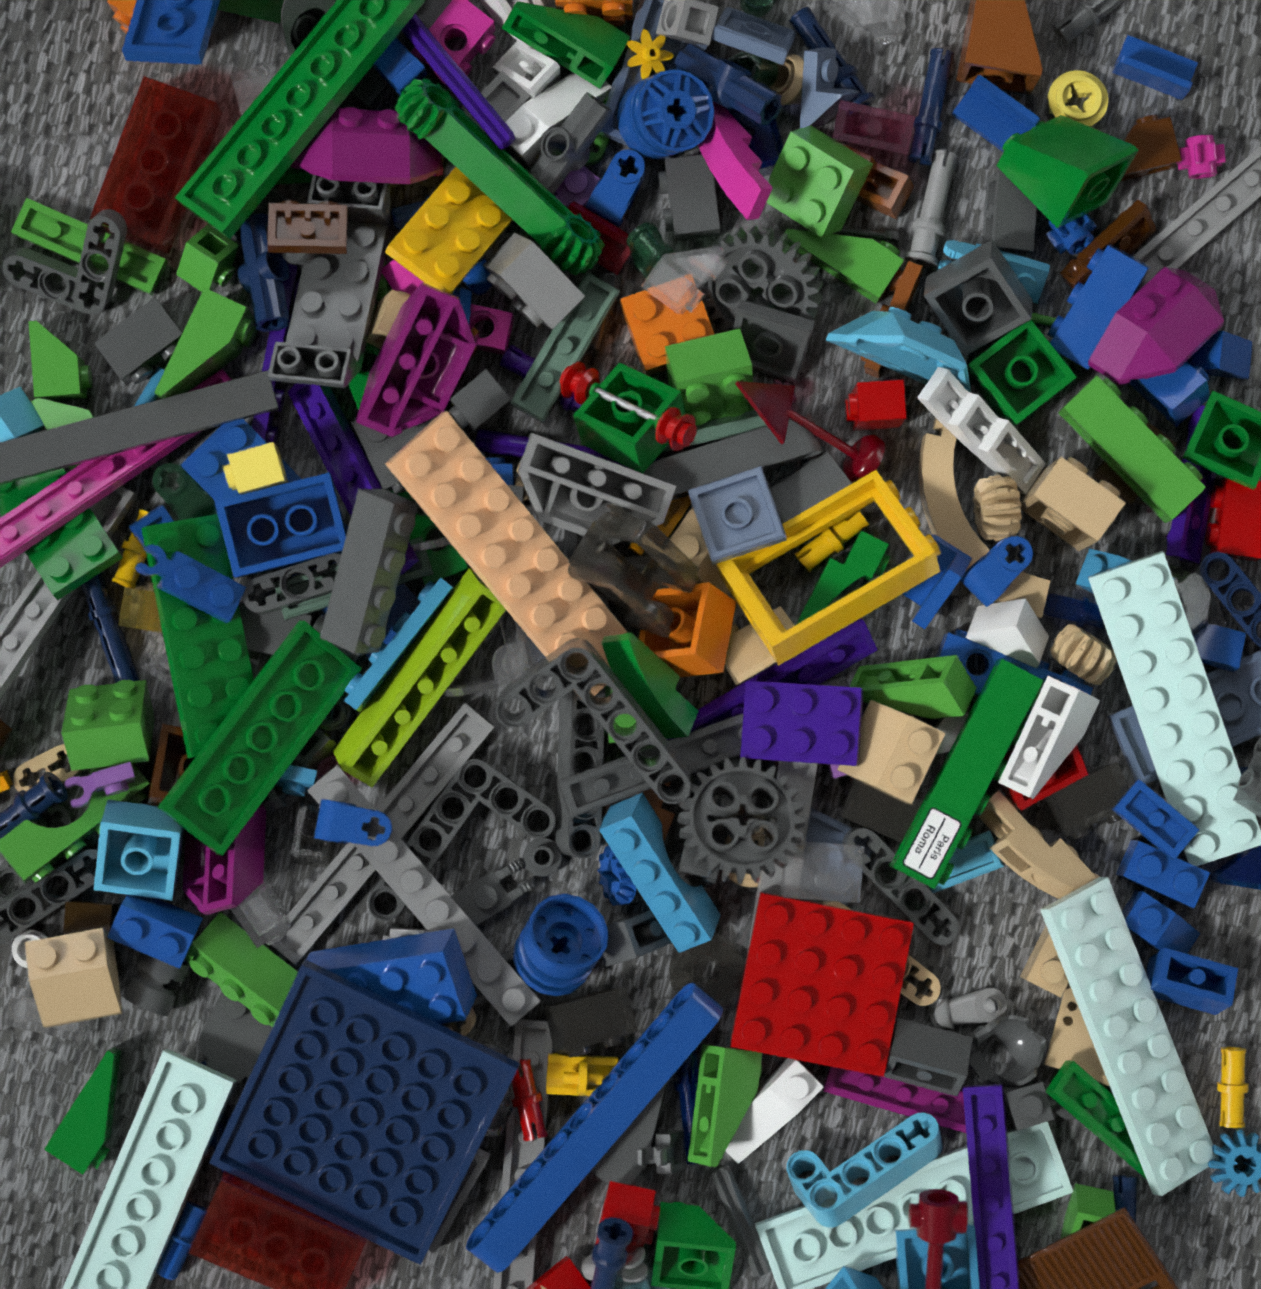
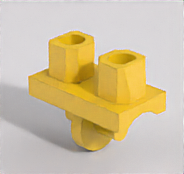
(576, 1074)

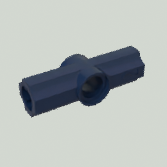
(730, 84)
(263, 275)

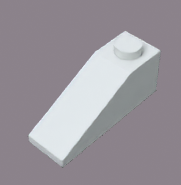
(548, 111)
(1048, 736)
(773, 1106)

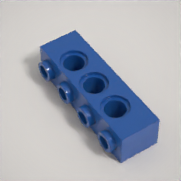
(959, 645)

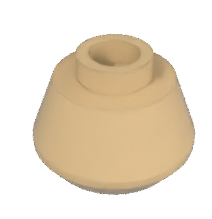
(790, 80)

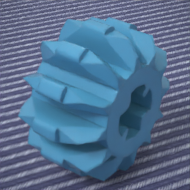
(1233, 1177)

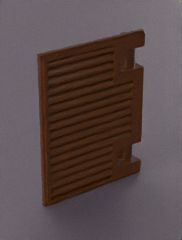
(1099, 1256)

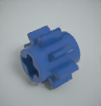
(1073, 235)

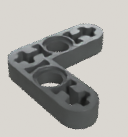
(79, 279)

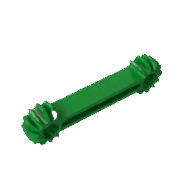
(438, 119)

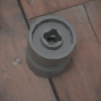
(155, 984)

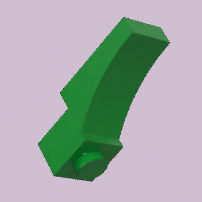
(863, 561)

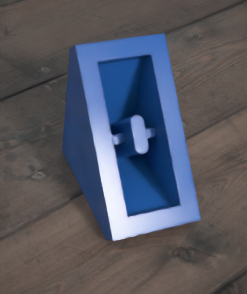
(1224, 356)

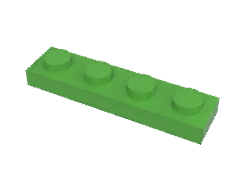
(66, 238)

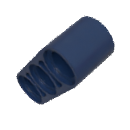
(1229, 587)

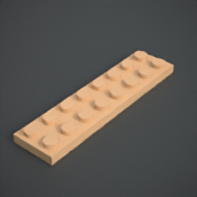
(501, 540)

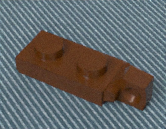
(1125, 233)

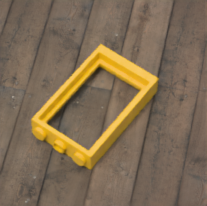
(788, 643)

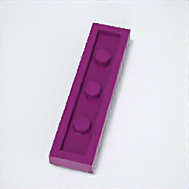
(897, 1096)

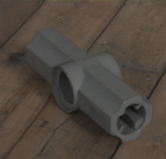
(568, 146)

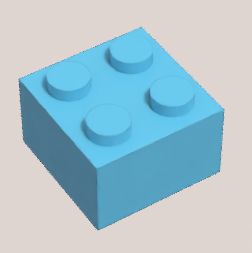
(138, 851)

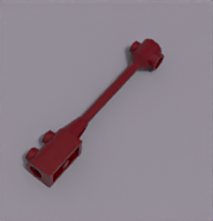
(938, 1220)

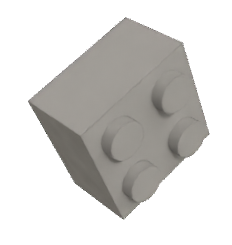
(534, 281)

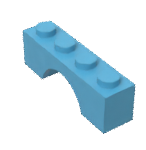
(637, 842)

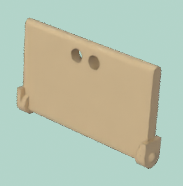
(1072, 1040)

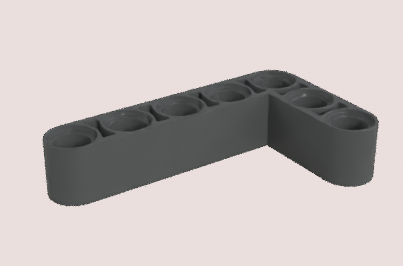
(604, 709)
(450, 827)

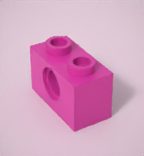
(463, 21)

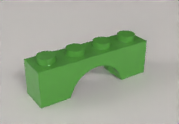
(34, 848)

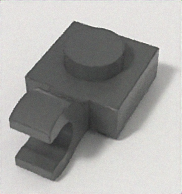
(666, 1152)

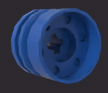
(653, 130)
(571, 930)

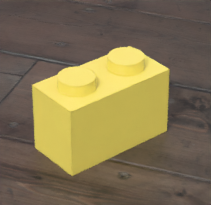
(255, 469)

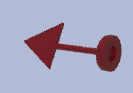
(774, 407)

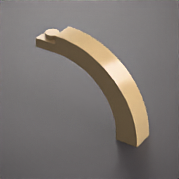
(949, 522)

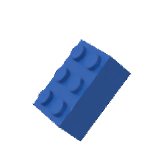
(282, 525)

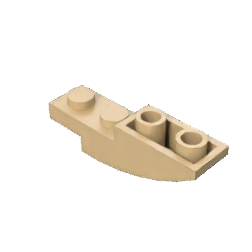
(1022, 848)

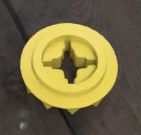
(1083, 85)

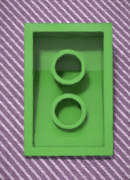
(208, 343)

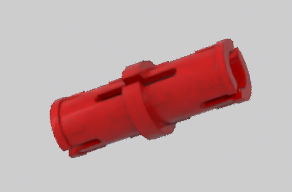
(527, 1102)

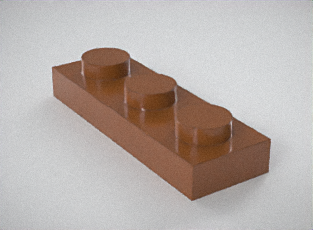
(904, 286)

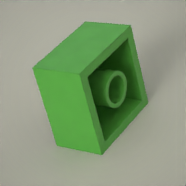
(817, 180)
(707, 375)
(108, 724)

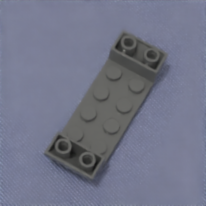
(337, 291)

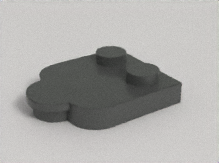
(232, 1039)

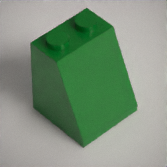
(1065, 167)

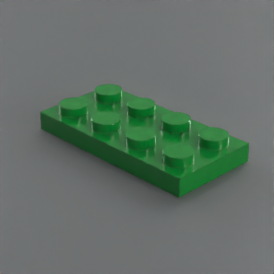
(72, 551)

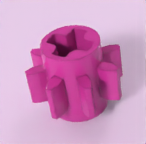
(1201, 157)

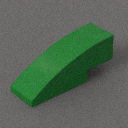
(650, 684)

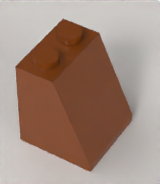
(1000, 46)

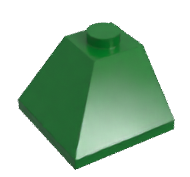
(1228, 440)
(691, 1249)

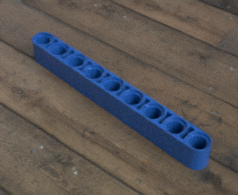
(594, 1127)

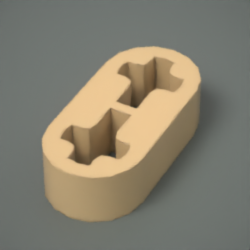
(42, 762)

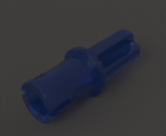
(1073, 610)

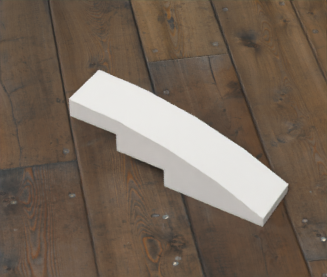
(980, 430)

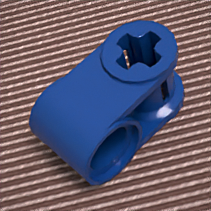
(616, 193)
(993, 574)
(345, 822)

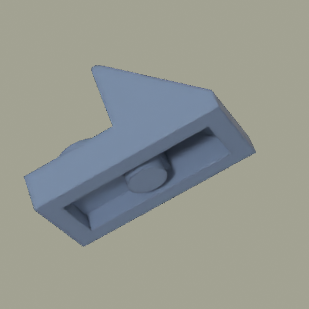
(819, 97)

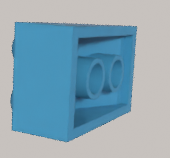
(959, 1261)

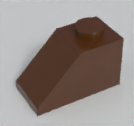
(1156, 147)

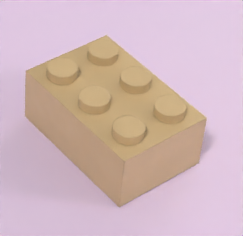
(1072, 503)

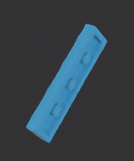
(407, 629)

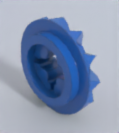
(614, 879)

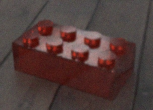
(155, 158)
(274, 1239)

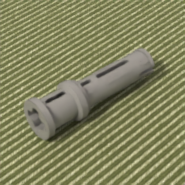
(929, 226)

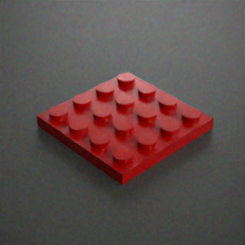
(821, 984)

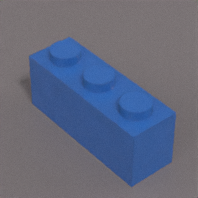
(1094, 304)

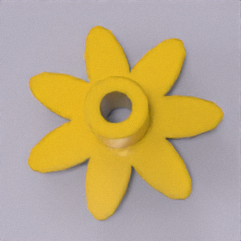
(643, 54)

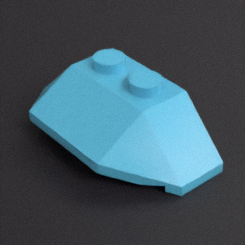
(902, 345)

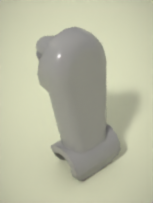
(970, 1008)
(633, 1270)

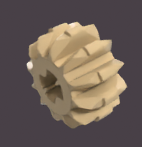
(997, 507)
(1083, 654)

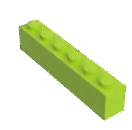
(419, 679)

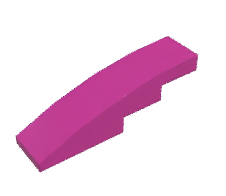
(735, 164)

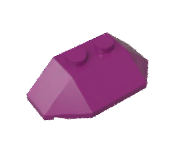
(369, 148)
(1158, 328)
(417, 363)
(225, 880)

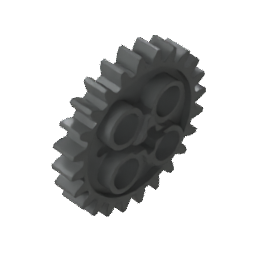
(780, 265)
(742, 854)

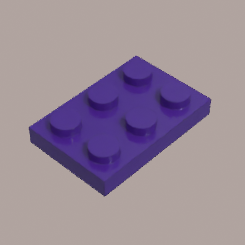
(802, 723)

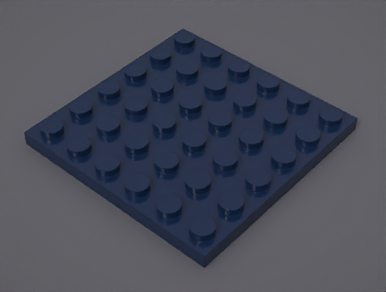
(363, 1112)

